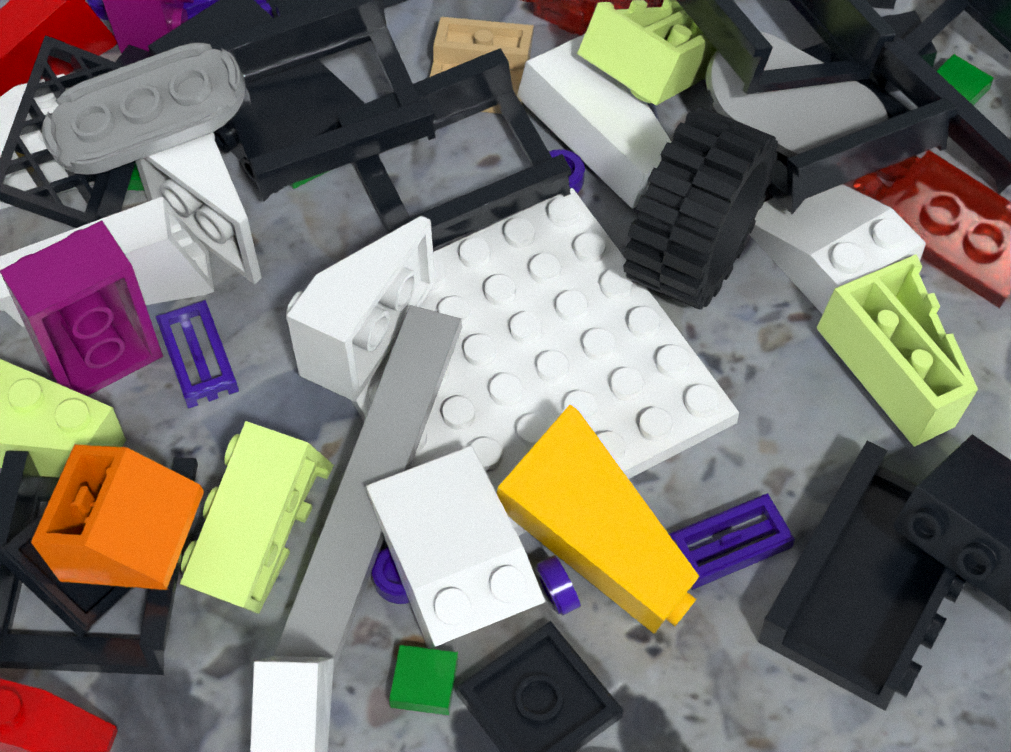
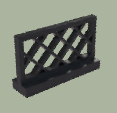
(109, 186)

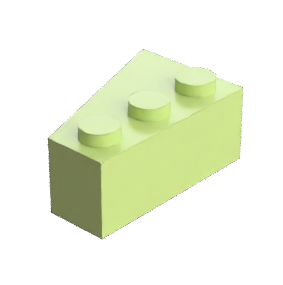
(648, 48)
(899, 350)
(50, 420)
(252, 516)

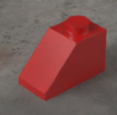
(46, 723)

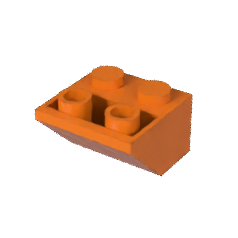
(116, 519)

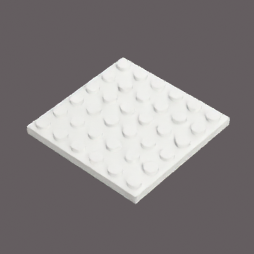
(554, 328)

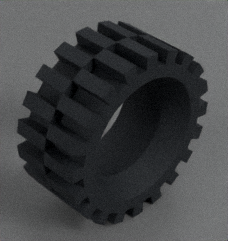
(699, 207)

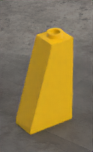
(596, 521)

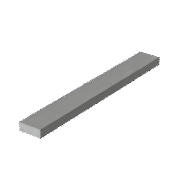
(383, 449)

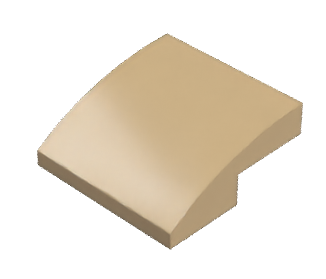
(467, 39)

